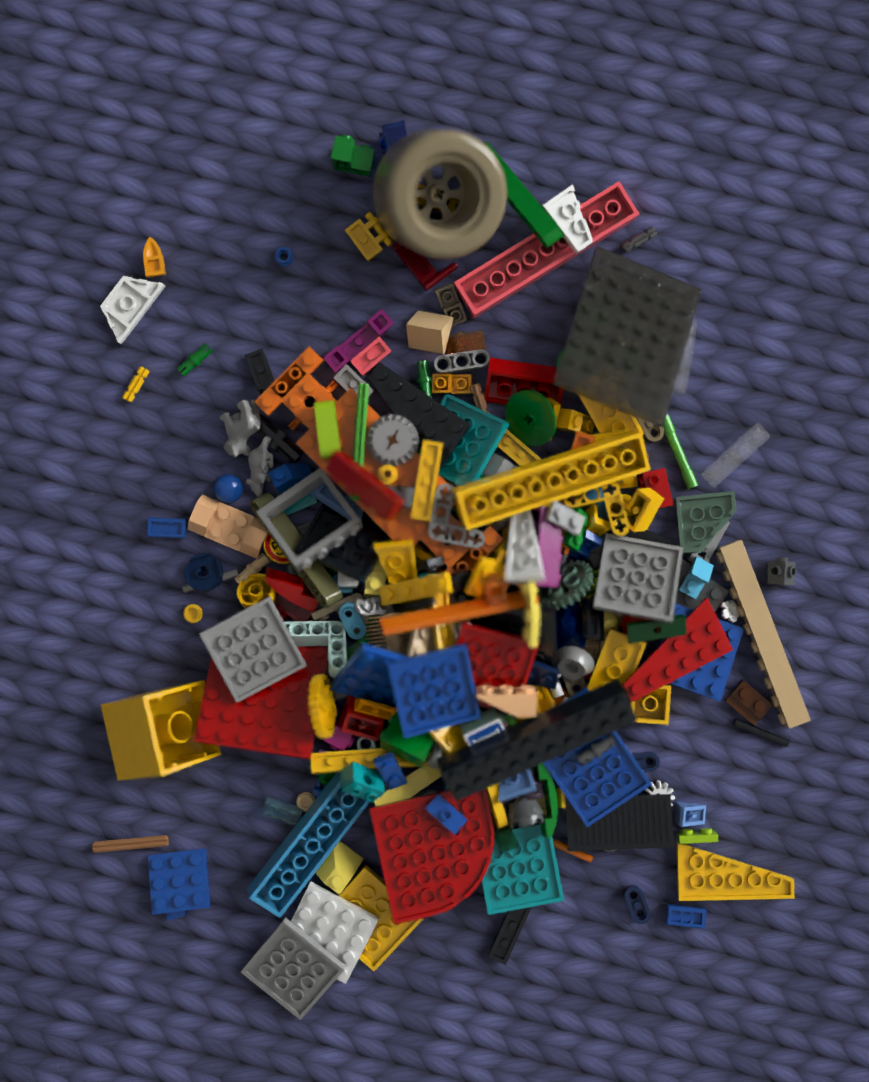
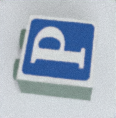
(489, 724)

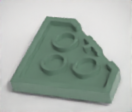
(702, 518)

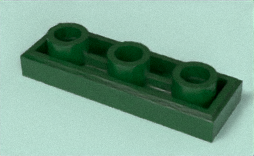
(645, 631)

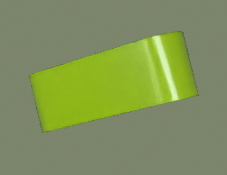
(327, 428)

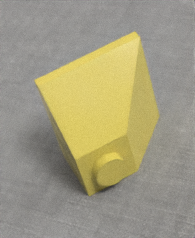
(339, 867)

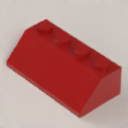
(510, 377)
(365, 485)

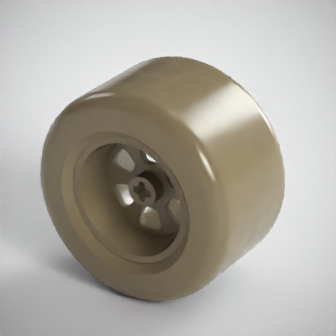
(480, 193)

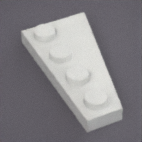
(523, 551)

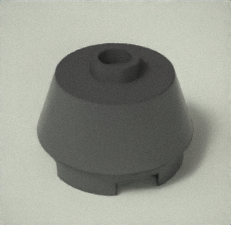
(524, 813)

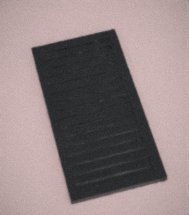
(636, 824)

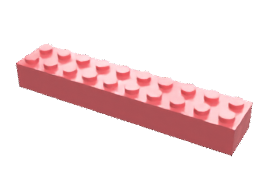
(531, 260)

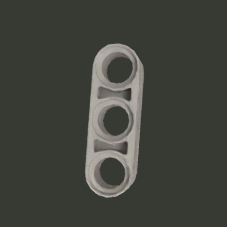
(468, 355)

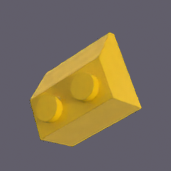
(653, 707)

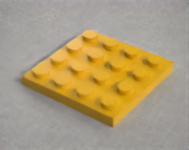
(370, 894)

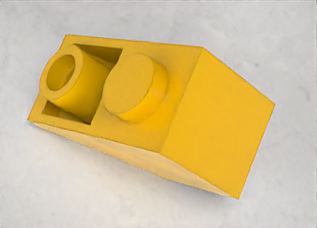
(573, 421)

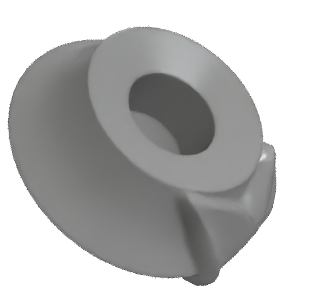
(574, 662)

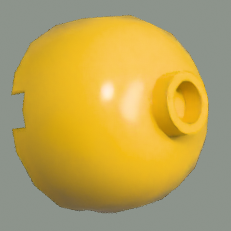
(254, 590)

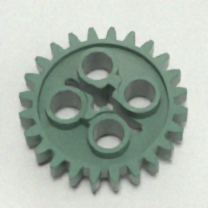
(576, 577)

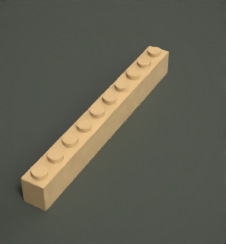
(762, 634)

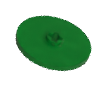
(532, 404)

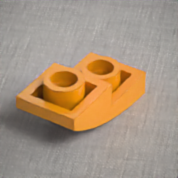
(451, 383)

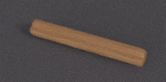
(130, 844)

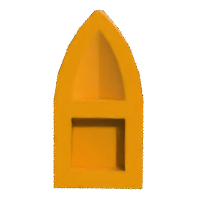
(153, 259)

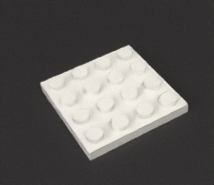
(335, 925)

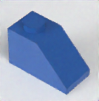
(289, 475)

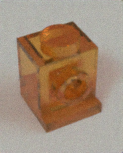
(493, 589)

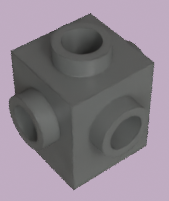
(781, 572)

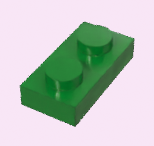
(574, 542)

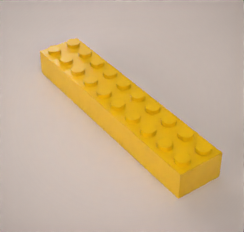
(550, 479)

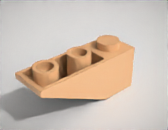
(514, 700)

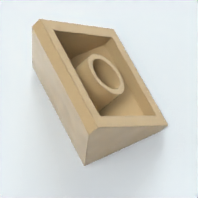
(429, 332)

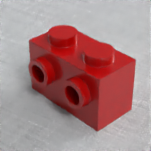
(658, 482)

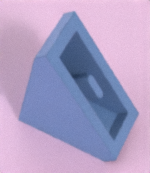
(689, 814)

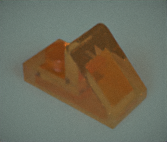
(466, 342)

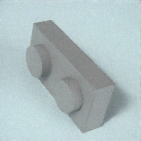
(349, 379)
(564, 518)

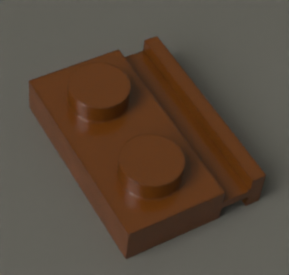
(748, 702)

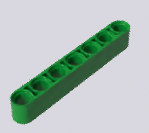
(528, 207)

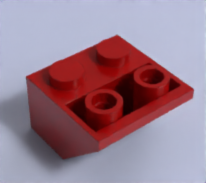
(359, 723)

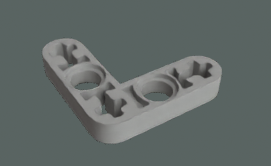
(443, 522)

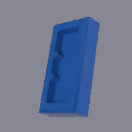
(166, 527)
(446, 813)
(685, 916)

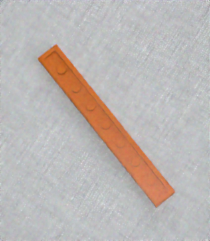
(449, 614)

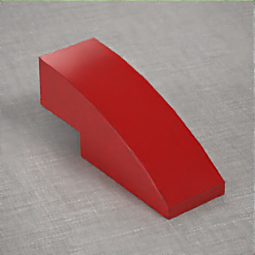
(291, 588)

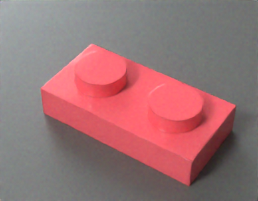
(371, 356)

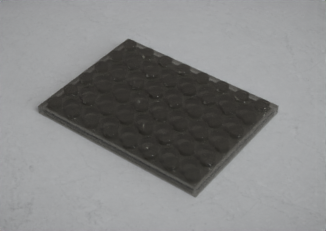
(628, 337)

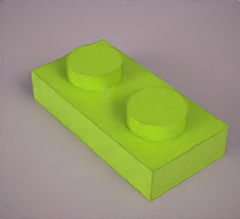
(689, 836)

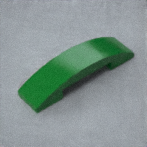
(550, 794)

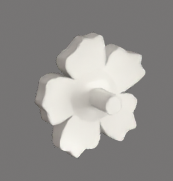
(729, 611)

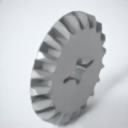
(397, 453)

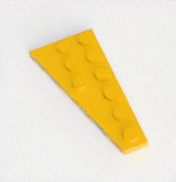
(717, 877)

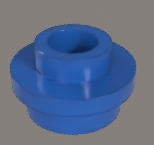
(279, 252)

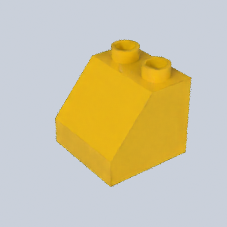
(156, 731)

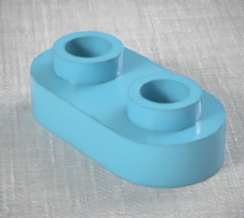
(353, 621)

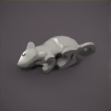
(259, 462)
(372, 606)

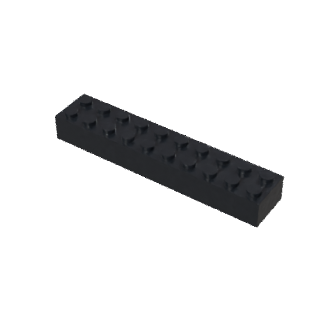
(537, 740)

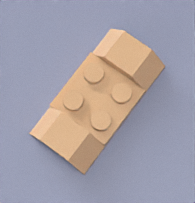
(227, 526)

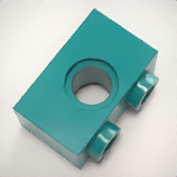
(362, 782)

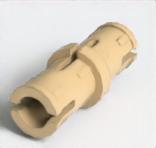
(253, 568)

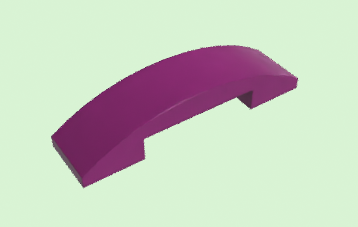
(375, 327)

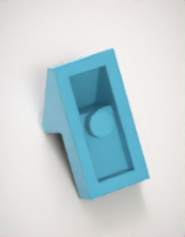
(696, 577)

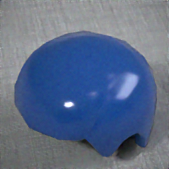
(228, 488)

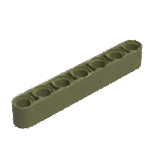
(316, 576)

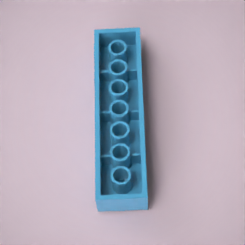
(306, 847)

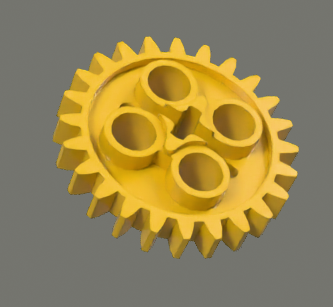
(322, 706)

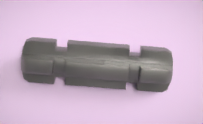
(639, 239)

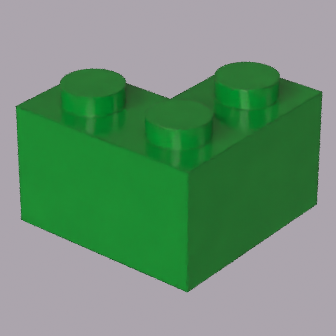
(352, 158)

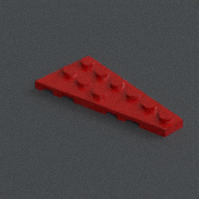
(680, 654)

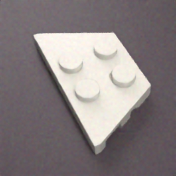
(128, 304)

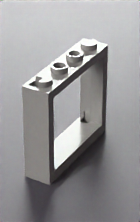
(295, 494)

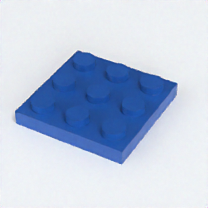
(179, 881)

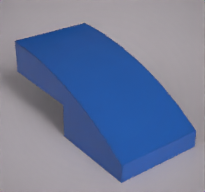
(590, 542)

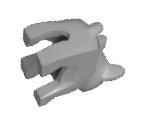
(241, 427)

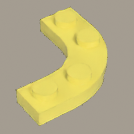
(531, 614)

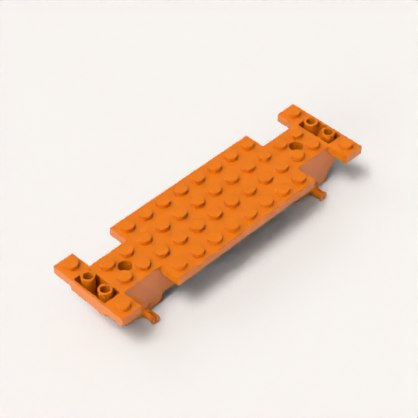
(293, 390)

